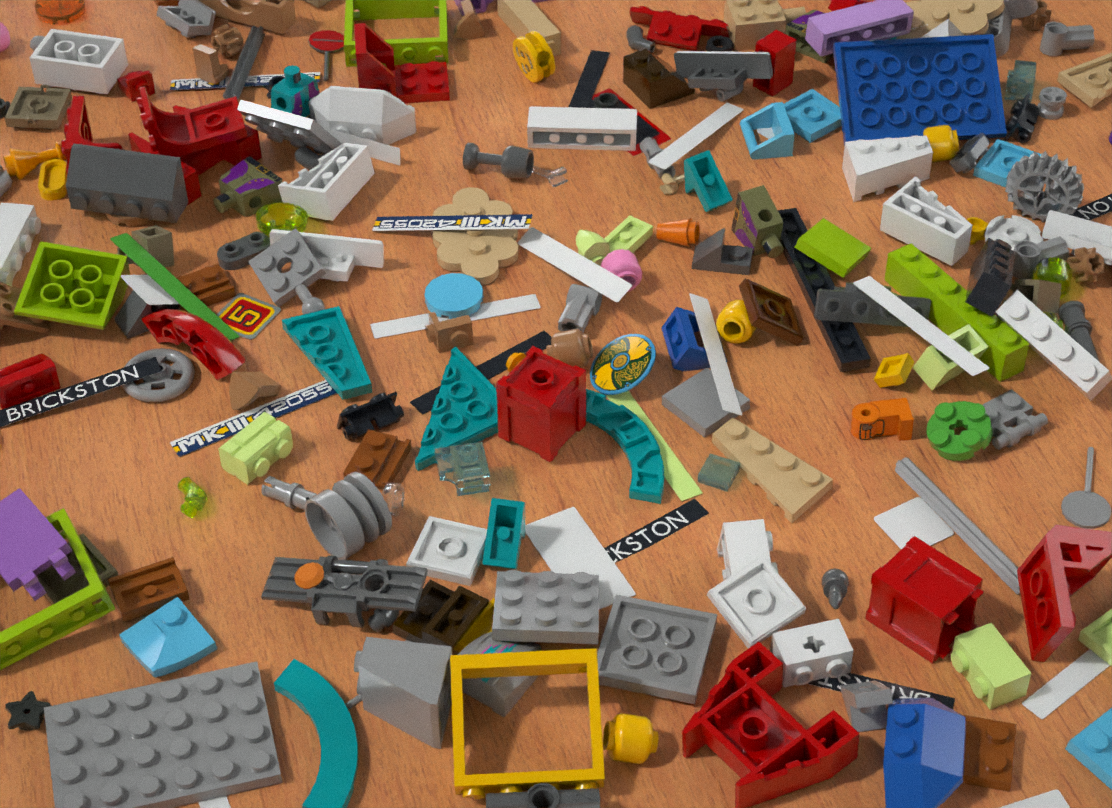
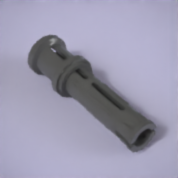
(1077, 325)

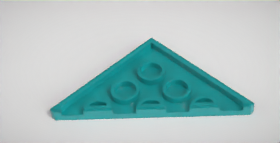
(461, 411)

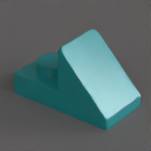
(704, 178)
(504, 533)

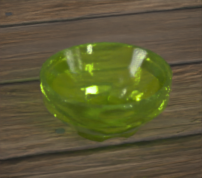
(281, 217)

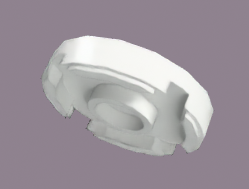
(1013, 230)

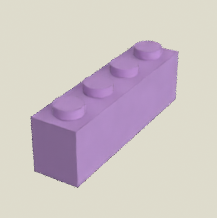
(859, 23)

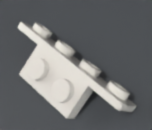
(1079, 233)
(339, 253)

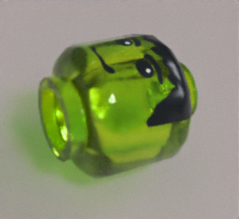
(1054, 270)

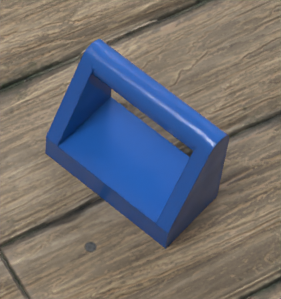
(681, 341)

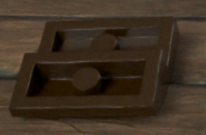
(440, 615)

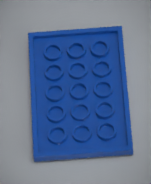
(919, 83)

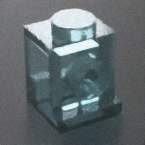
(1020, 80)

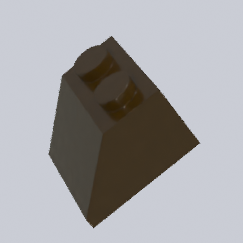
(653, 79)

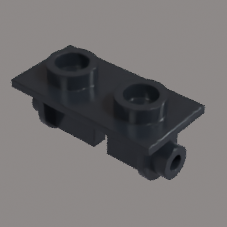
(1022, 120)
(381, 408)

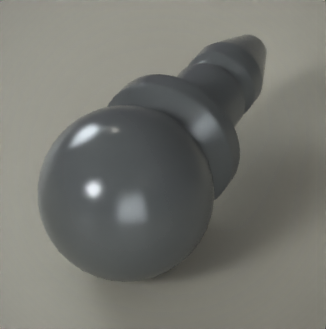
(835, 586)

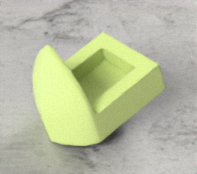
(592, 246)

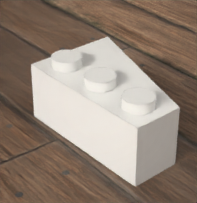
(742, 544)

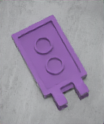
(29, 545)

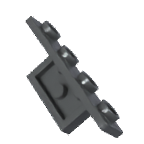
(722, 69)
(855, 306)

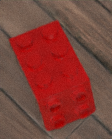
(79, 129)
(192, 129)

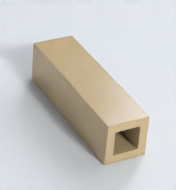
(524, 17)

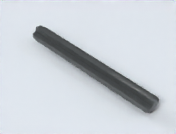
(244, 63)

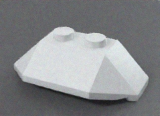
(364, 113)

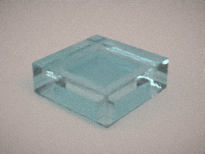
(718, 472)

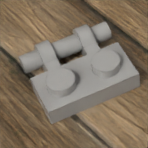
(1008, 411)

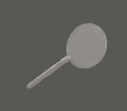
(1085, 507)

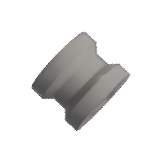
(1052, 103)

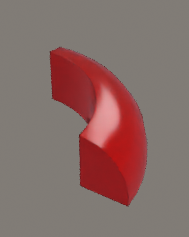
(206, 341)

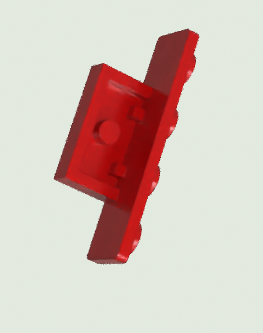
(677, 30)

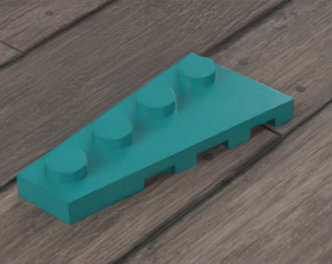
(331, 349)

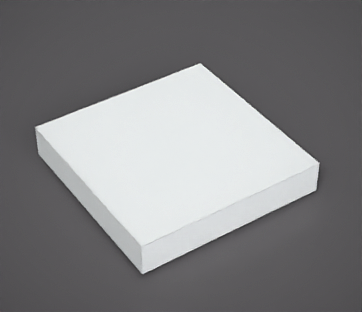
(449, 550)
(756, 601)

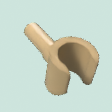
(670, 183)

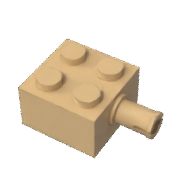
(756, 19)

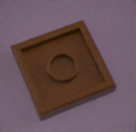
(771, 312)

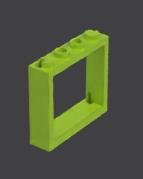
(405, 50)
(62, 616)

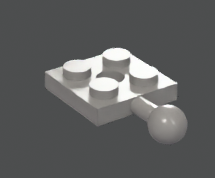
(303, 273)

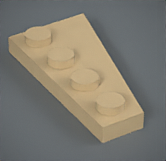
(1089, 80)
(779, 473)

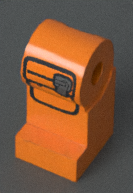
(882, 419)

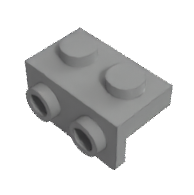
(189, 17)

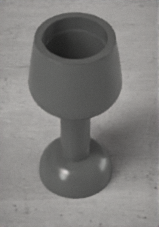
(514, 161)

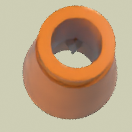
(680, 232)

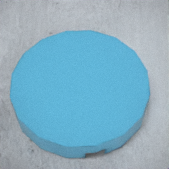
(453, 295)

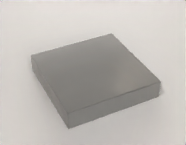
(699, 404)

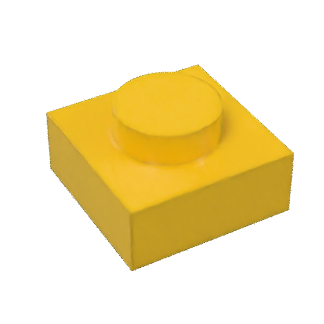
(894, 370)

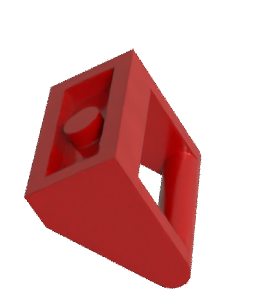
(27, 380)

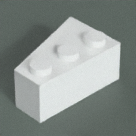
(885, 163)
(332, 183)
(922, 220)

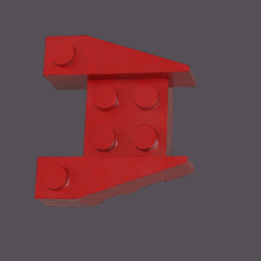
(202, 160)
(761, 738)

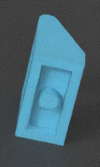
(773, 117)

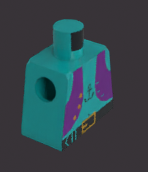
(294, 92)

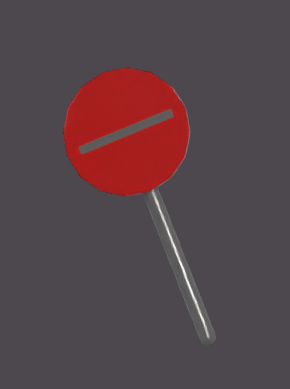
(326, 42)

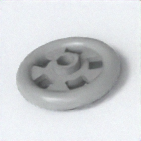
(173, 388)

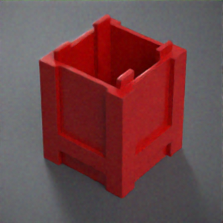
(541, 403)
(924, 599)

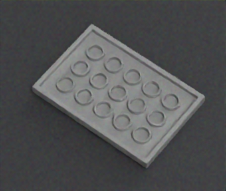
(163, 743)

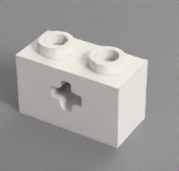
(812, 652)

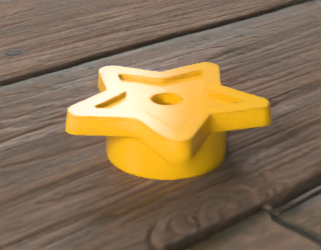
(978, 229)

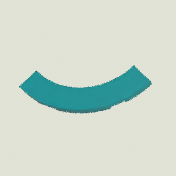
(635, 441)
(334, 729)

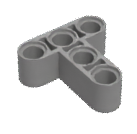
(1001, 25)

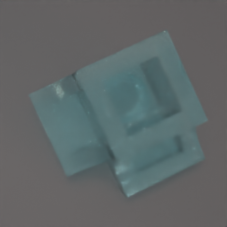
(464, 467)

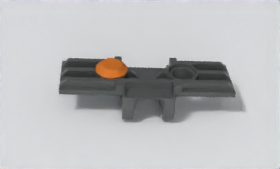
(337, 588)

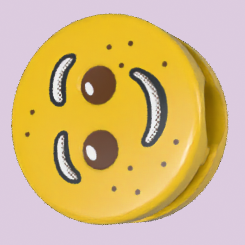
(534, 56)

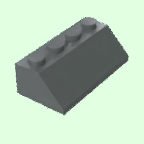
(126, 183)

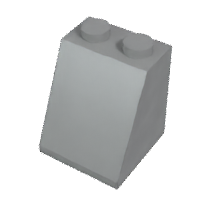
(406, 686)

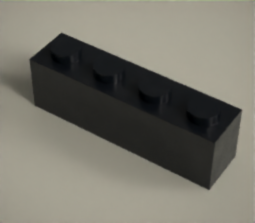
(990, 276)

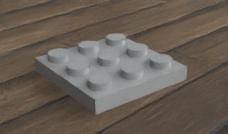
(288, 126)
(546, 607)
(655, 648)

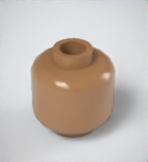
(571, 347)

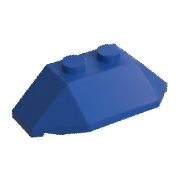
(922, 753)

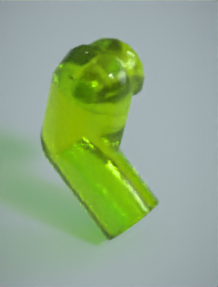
(194, 498)

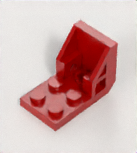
(407, 81)
(1050, 575)

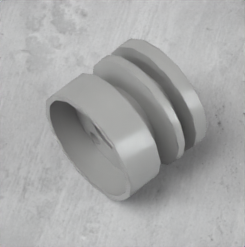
(348, 515)

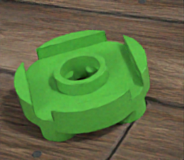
(959, 414)

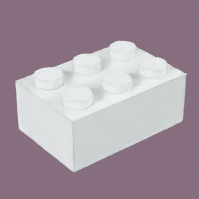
(79, 61)

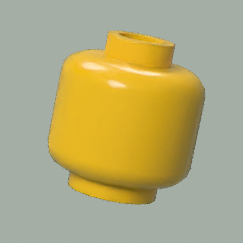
(942, 141)
(734, 323)
(629, 738)

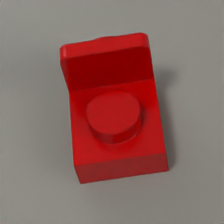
(133, 81)

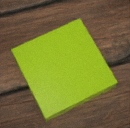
(833, 247)

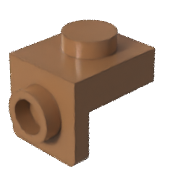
(449, 333)

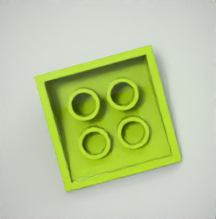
(73, 285)

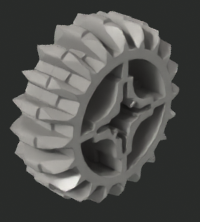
(1027, 181)

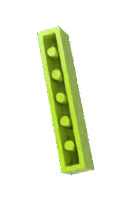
(917, 276)

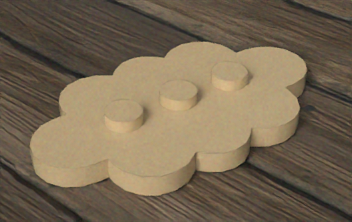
(967, 15)
(475, 251)

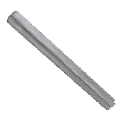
(959, 523)

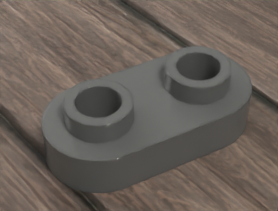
(972, 150)
(239, 252)

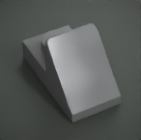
(867, 704)

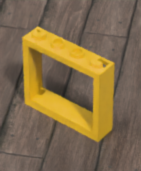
(525, 664)

